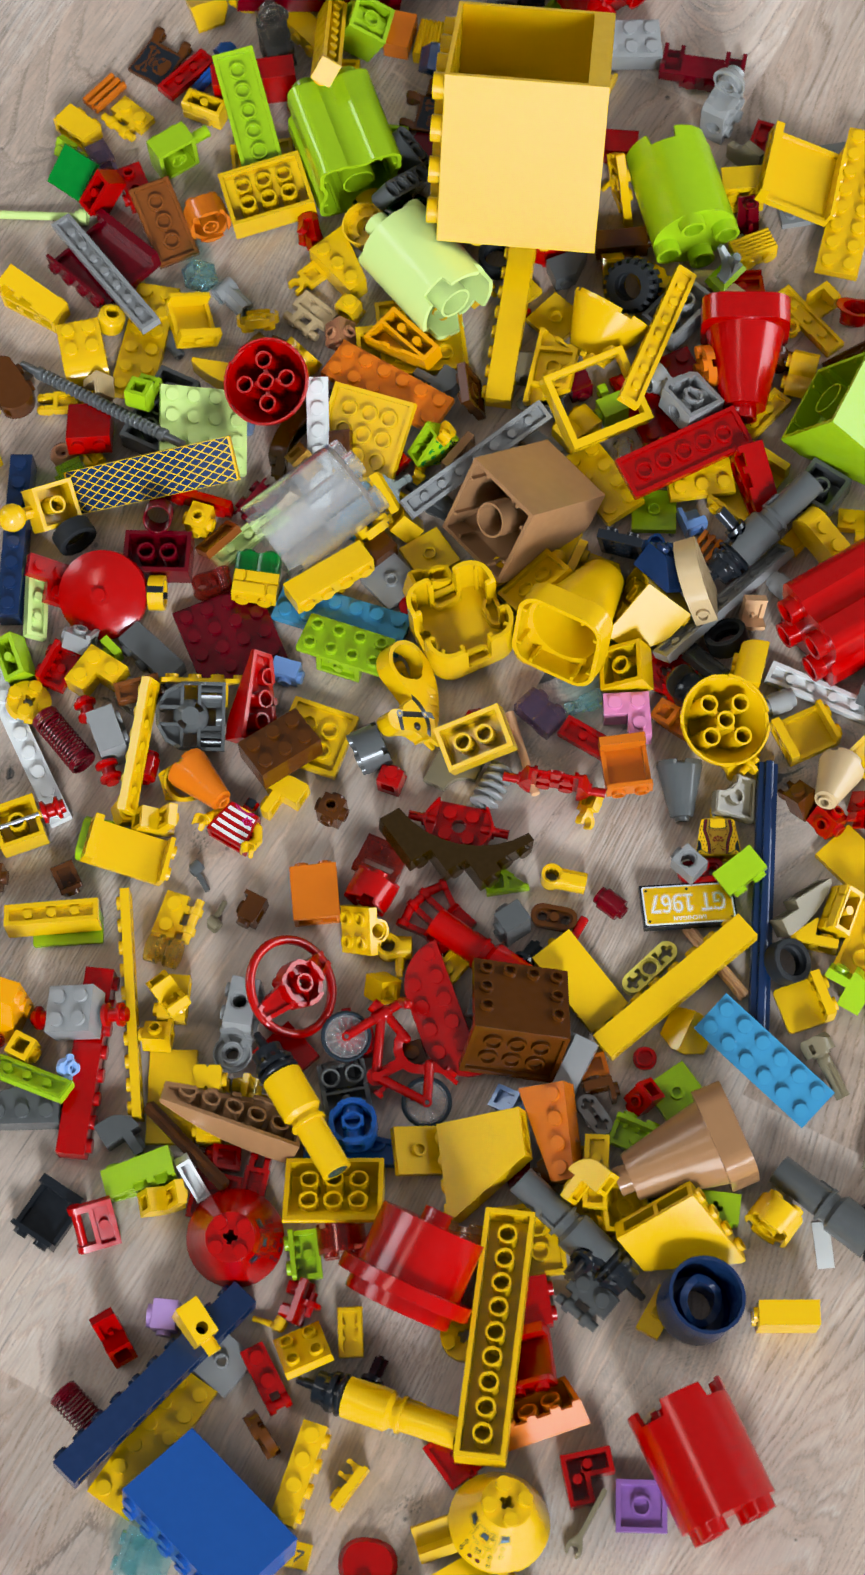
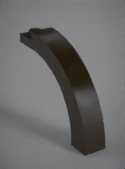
(286, 438)

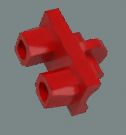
(302, 1304)

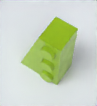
(132, 1176)

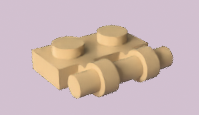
(313, 310)

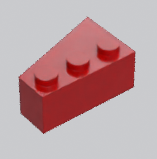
(753, 475)

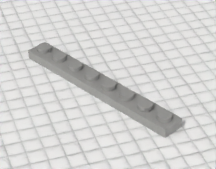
(106, 274)
(455, 473)
(726, 600)

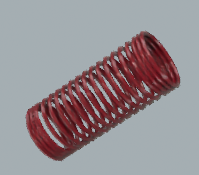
(155, 527)
(53, 725)
(64, 1395)

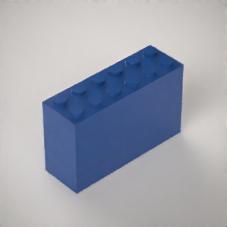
(206, 1514)

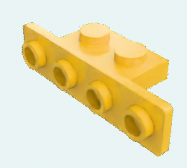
(191, 691)

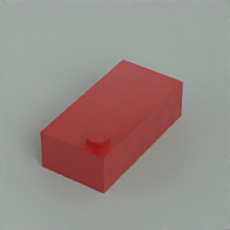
(276, 75)

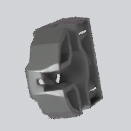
(196, 721)

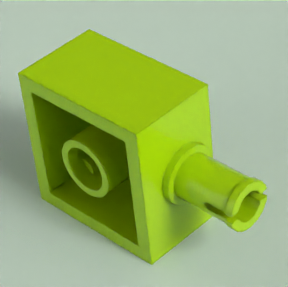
(175, 149)

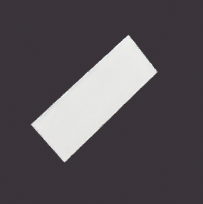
(823, 1246)

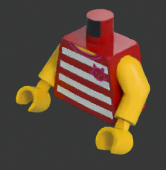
(234, 826)

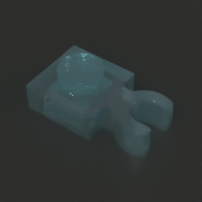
(588, 702)

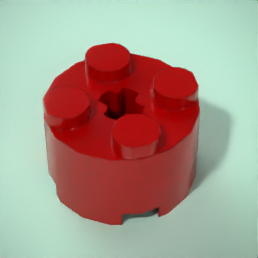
(371, 889)

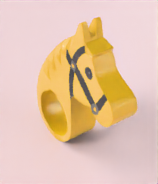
(416, 695)

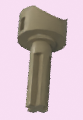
(818, 1048)

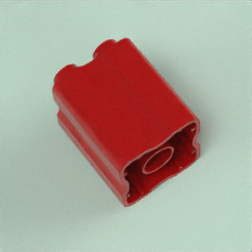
(826, 615)

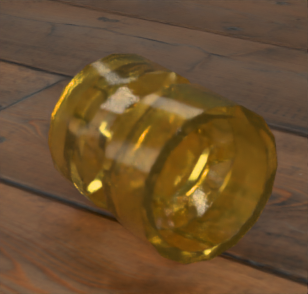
(156, 946)

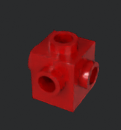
(828, 821)

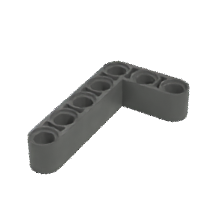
(414, 163)

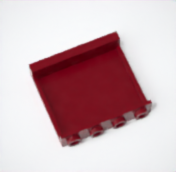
(121, 246)

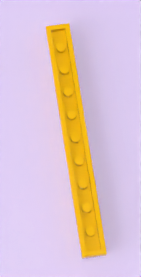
(129, 993)

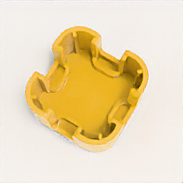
(462, 623)

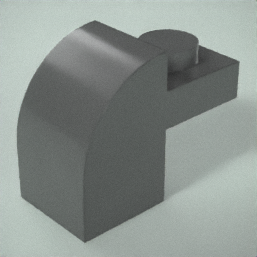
(444, 381)
(121, 1129)

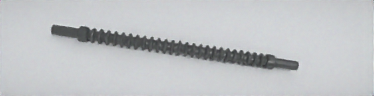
(102, 404)

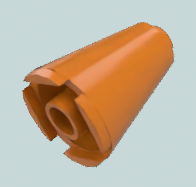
(199, 779)

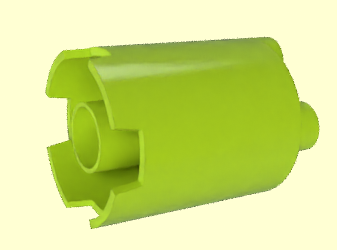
(681, 197)

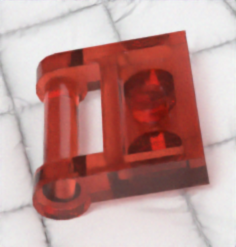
(382, 853)

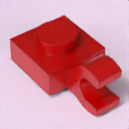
(856, 809)

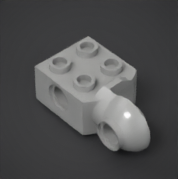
(724, 104)
(684, 397)
(237, 1026)

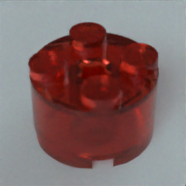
(339, 1236)

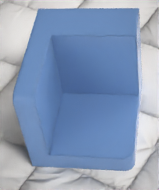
(691, 522)

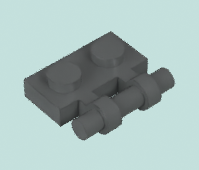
(595, 1297)

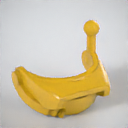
(168, 790)

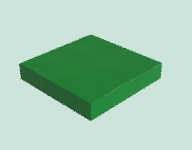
(72, 172)

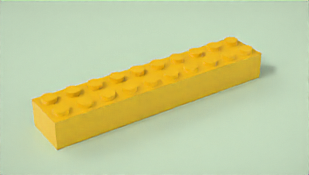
(495, 1338)

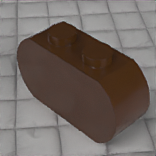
(15, 392)

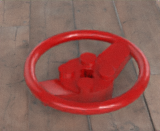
(287, 991)

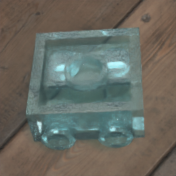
(139, 1555)

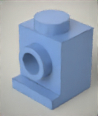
(288, 672)

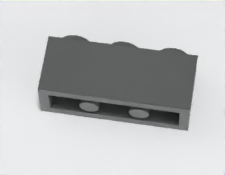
(150, 652)

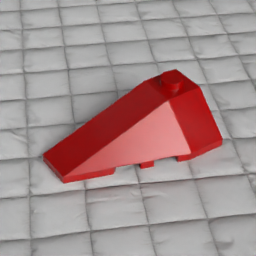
(254, 699)

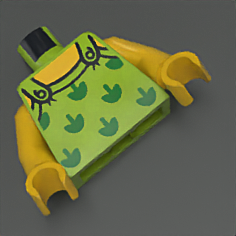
(431, 447)

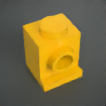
(350, 305)
(157, 1035)

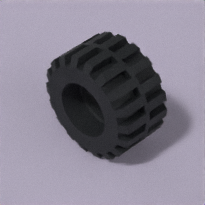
(616, 285)

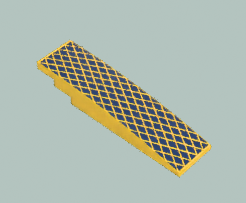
(155, 474)

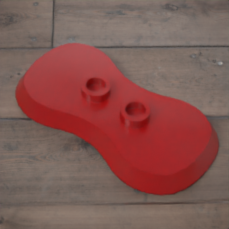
(367, 1557)

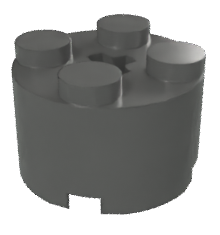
(369, 748)

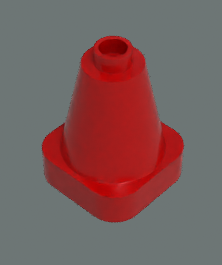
(747, 342)

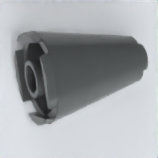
(680, 786)

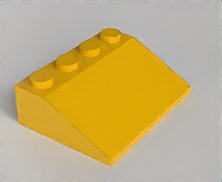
(266, 194)
(345, 1199)

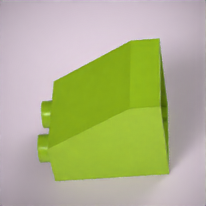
(832, 418)

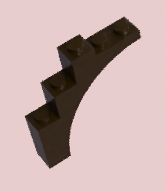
(449, 858)

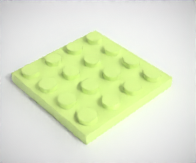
(200, 416)

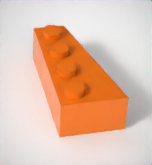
(555, 1126)
(546, 1415)

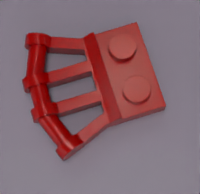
(424, 894)

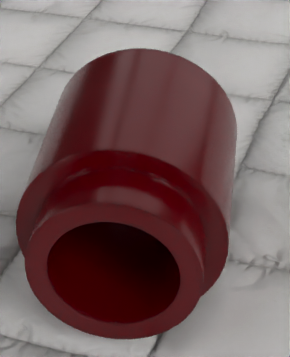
(611, 903)

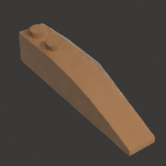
(234, 1118)

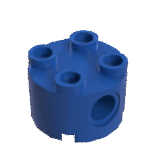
(354, 1125)

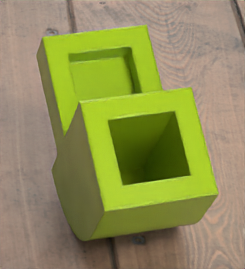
(142, 392)
(854, 994)

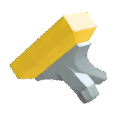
(389, 488)

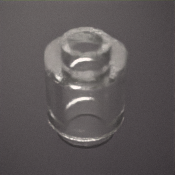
(623, 446)

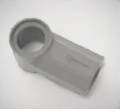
(229, 294)

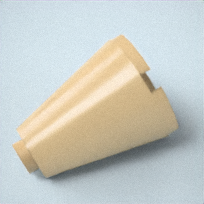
(836, 776)

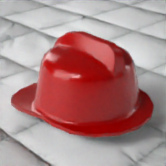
(851, 311)

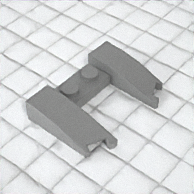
(577, 1060)

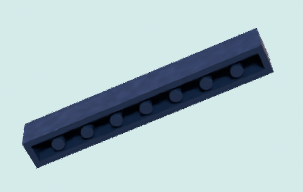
(16, 544)

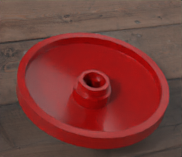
(103, 593)

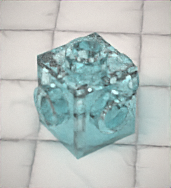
(199, 275)

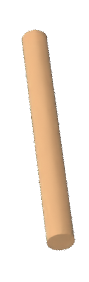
(522, 753)

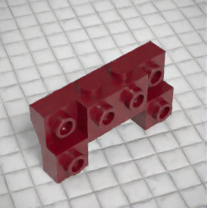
(692, 70)

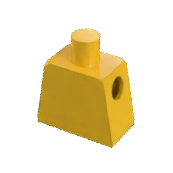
(194, 1315)

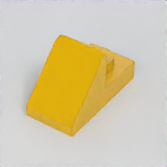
(820, 943)

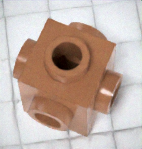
(338, 331)

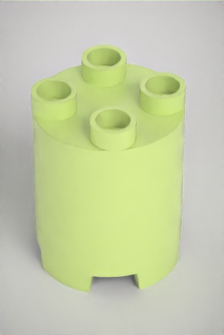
(423, 271)

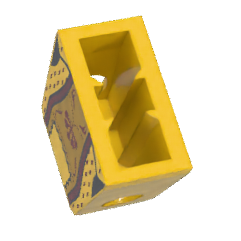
(718, 838)

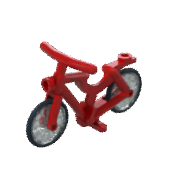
(348, 1037)

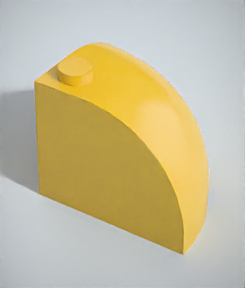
(648, 611)

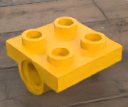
(361, 930)
(303, 1350)

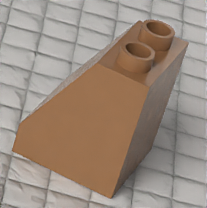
(520, 506)

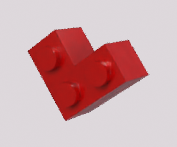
(579, 1469)

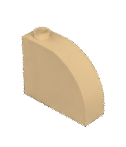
(696, 581)

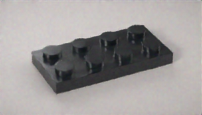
(619, 544)

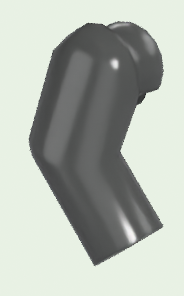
(170, 344)

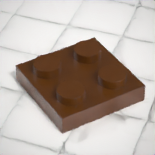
(470, 391)

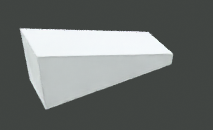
(191, 1177)

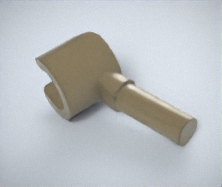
(213, 921)

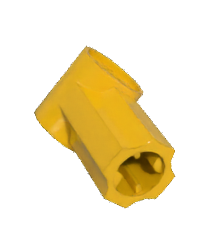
(566, 879)

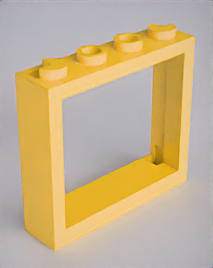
(560, 416)

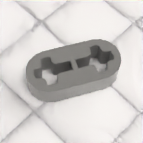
(598, 1111)

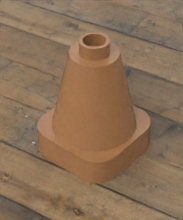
(695, 1146)

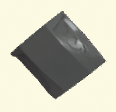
(343, 1080)

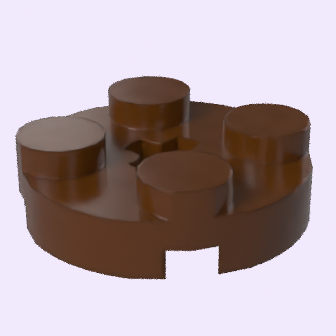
(261, 1434)

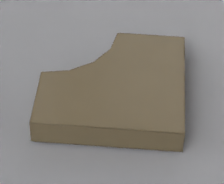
(745, 154)
(441, 778)
(737, 800)

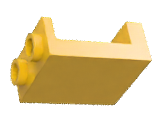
(192, 320)
(806, 733)

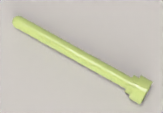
(79, 216)

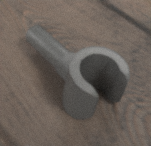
(196, 868)

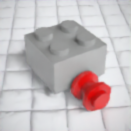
(108, 734)
(77, 1013)

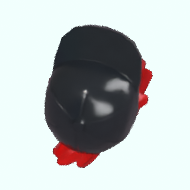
(679, 682)

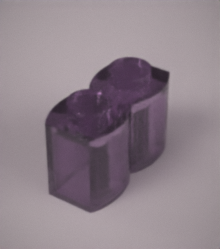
(539, 712)

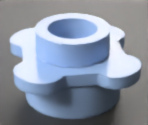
(67, 1067)

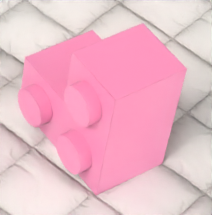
(628, 709)

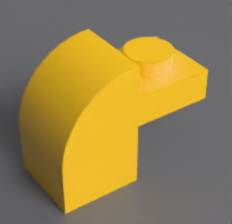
(287, 791)
(156, 821)
(168, 994)
(588, 1174)
(162, 1199)

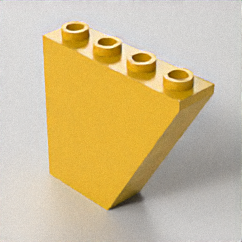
(480, 1157)
(678, 1229)

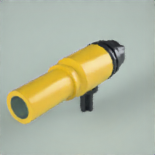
(298, 1106)
(378, 1406)

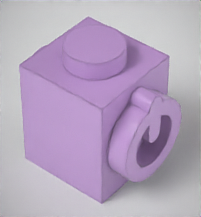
(160, 1316)

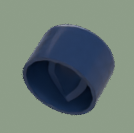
(713, 1280)

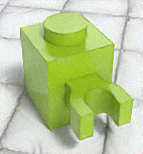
(608, 408)

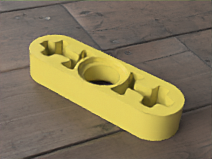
(666, 961)

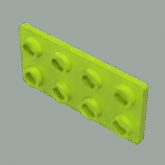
(342, 647)

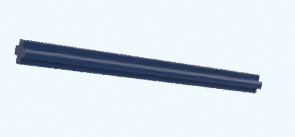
(763, 891)

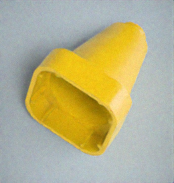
(570, 624)

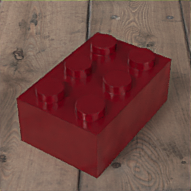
(162, 553)

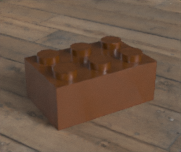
(280, 748)

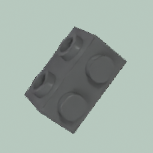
(511, 922)

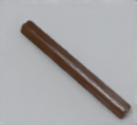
(185, 1144)

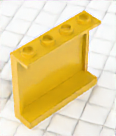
(800, 177)

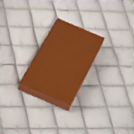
(164, 221)

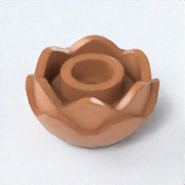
(57, 451)

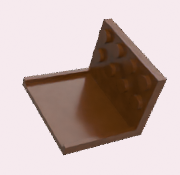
(517, 1021)

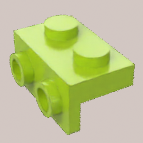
(629, 1130)
(303, 1255)

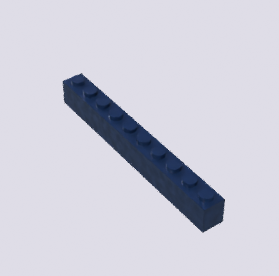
(148, 1390)

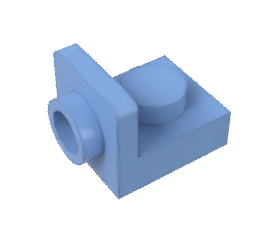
(505, 1098)

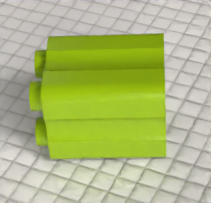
(341, 138)

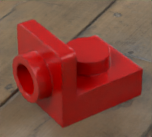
(224, 1156)

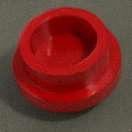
(644, 1058)

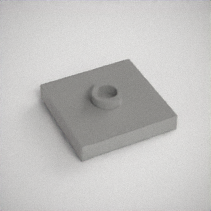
(387, 581)
(224, 1367)

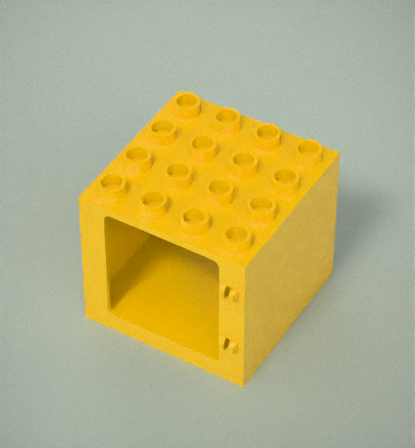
(520, 126)

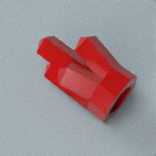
(309, 229)

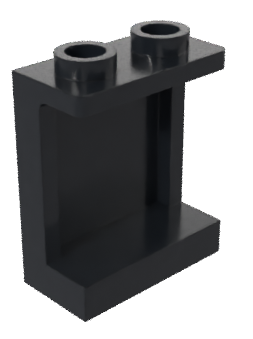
(46, 1214)

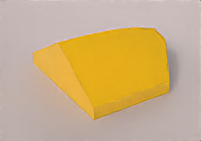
(208, 13)
(680, 1032)

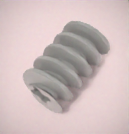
(491, 786)

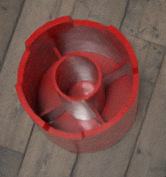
(704, 1461)

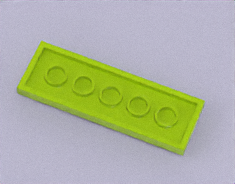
(246, 105)

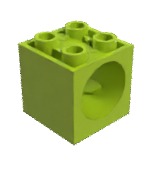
(366, 27)

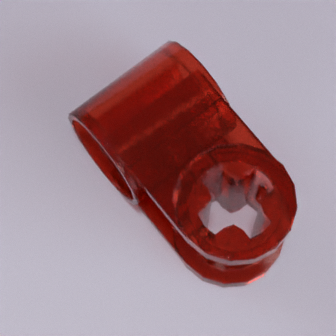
(214, 581)

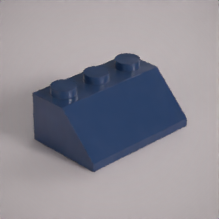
(659, 565)

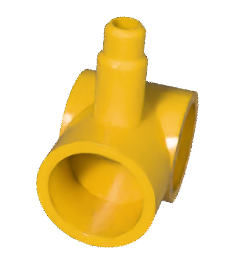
(402, 950)

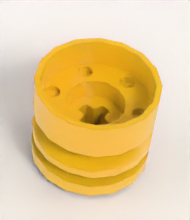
(355, 221)

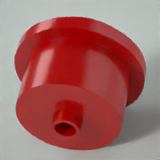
(414, 1265)

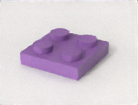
(640, 1507)

